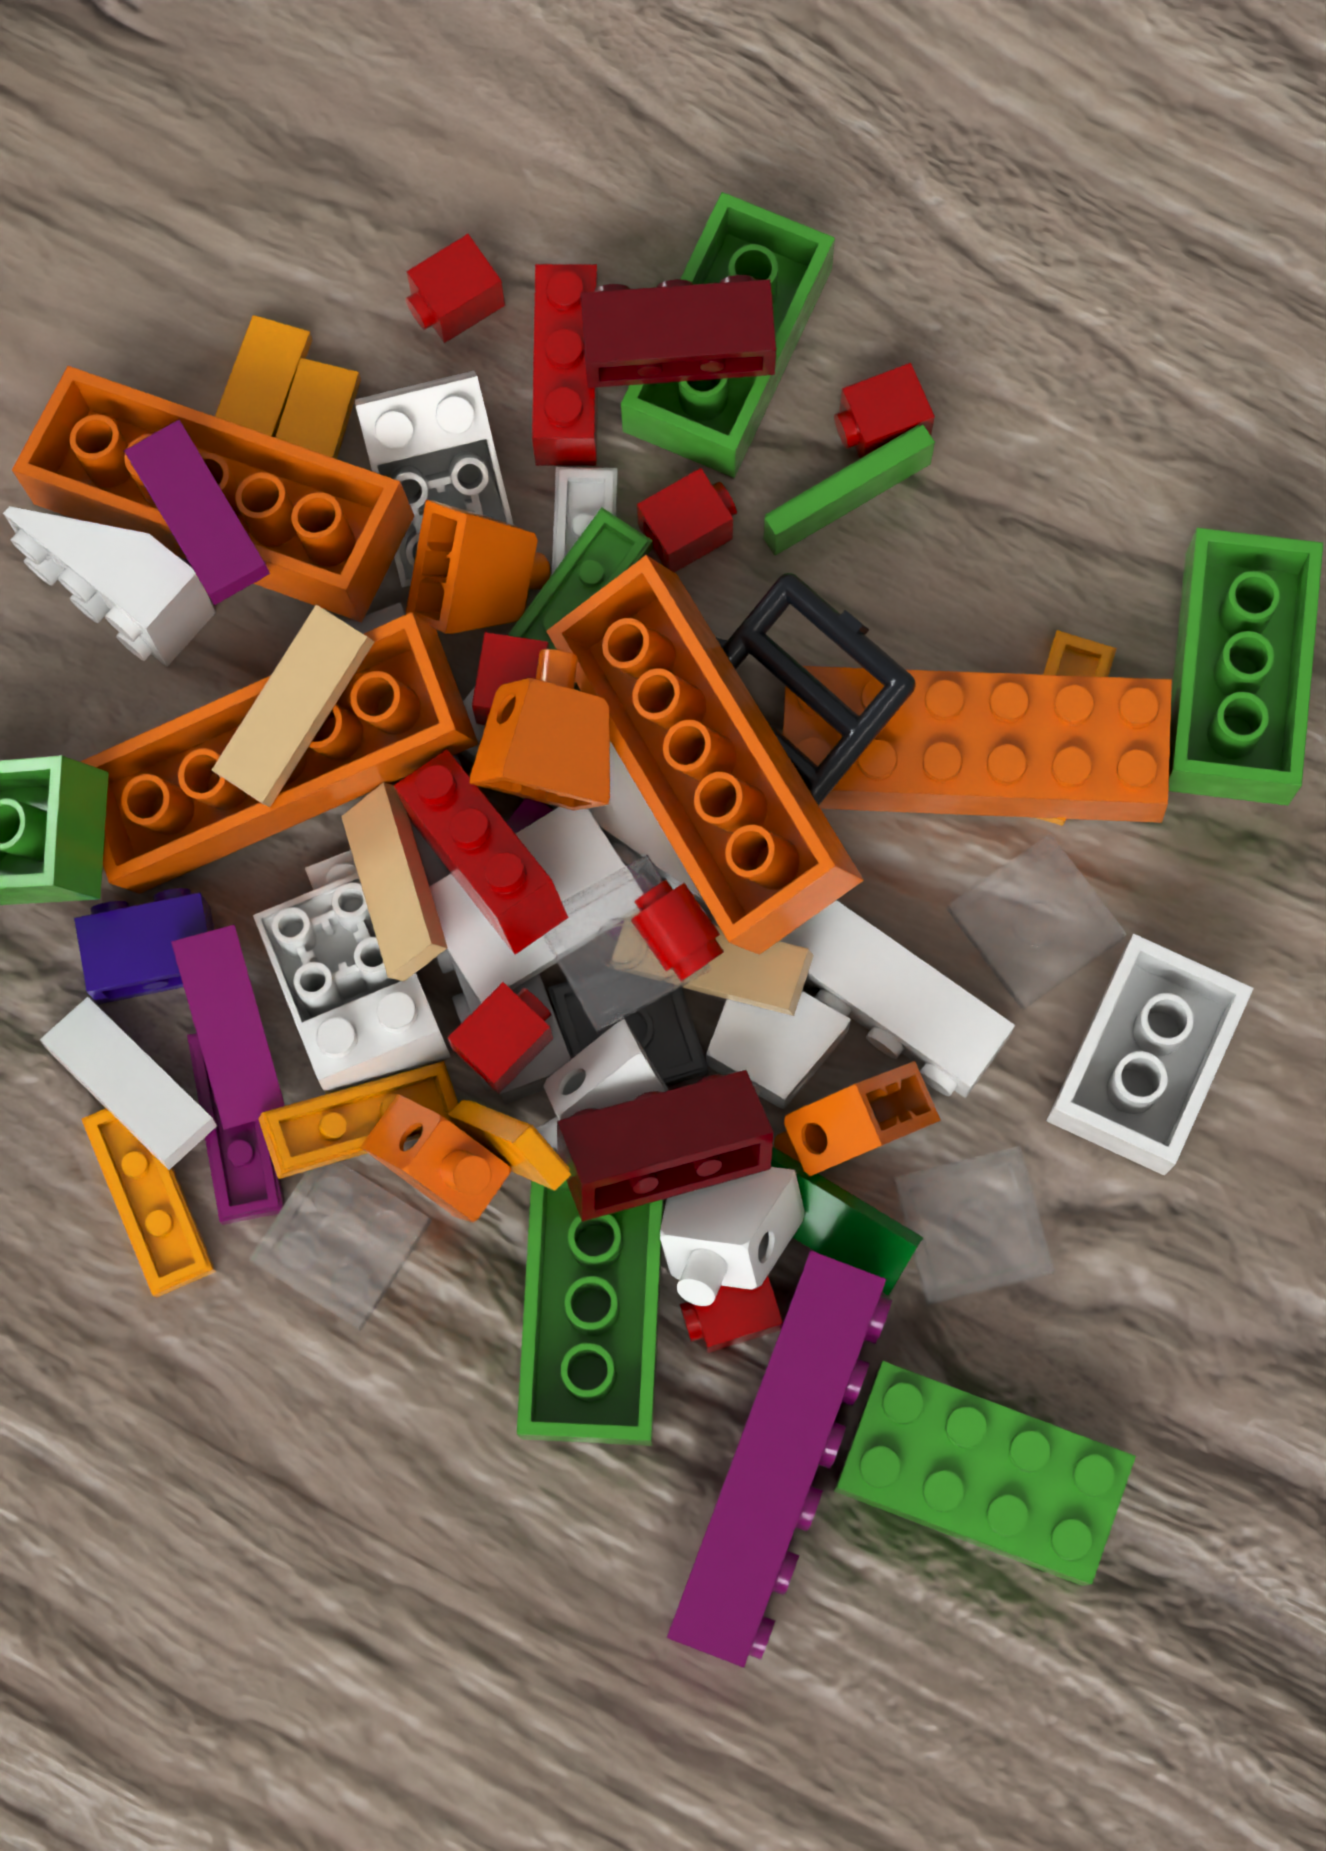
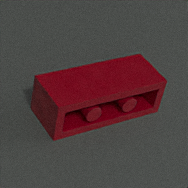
(678, 332)
(664, 1144)

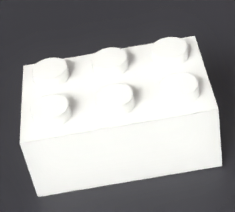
(1150, 1055)

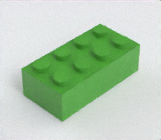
(719, 417)
(1244, 666)
(51, 830)
(589, 1322)
(985, 1474)

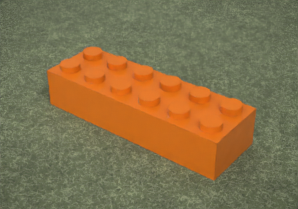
(313, 518)
(1001, 745)
(705, 757)
(178, 814)

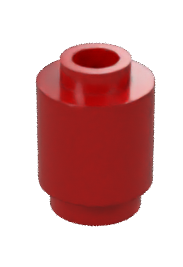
(676, 929)

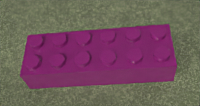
(777, 1459)

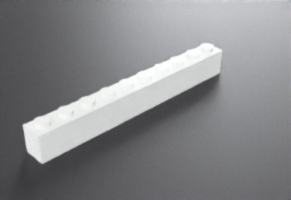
(853, 964)

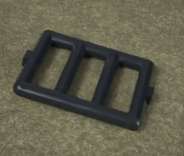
(851, 637)

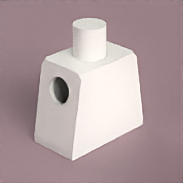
(774, 1046)
(600, 1076)
(730, 1232)

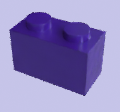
(130, 948)

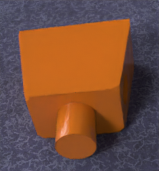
(472, 570)
(547, 739)
(846, 1126)
(443, 1162)

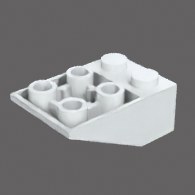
(438, 448)
(117, 576)
(339, 993)

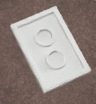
(571, 853)

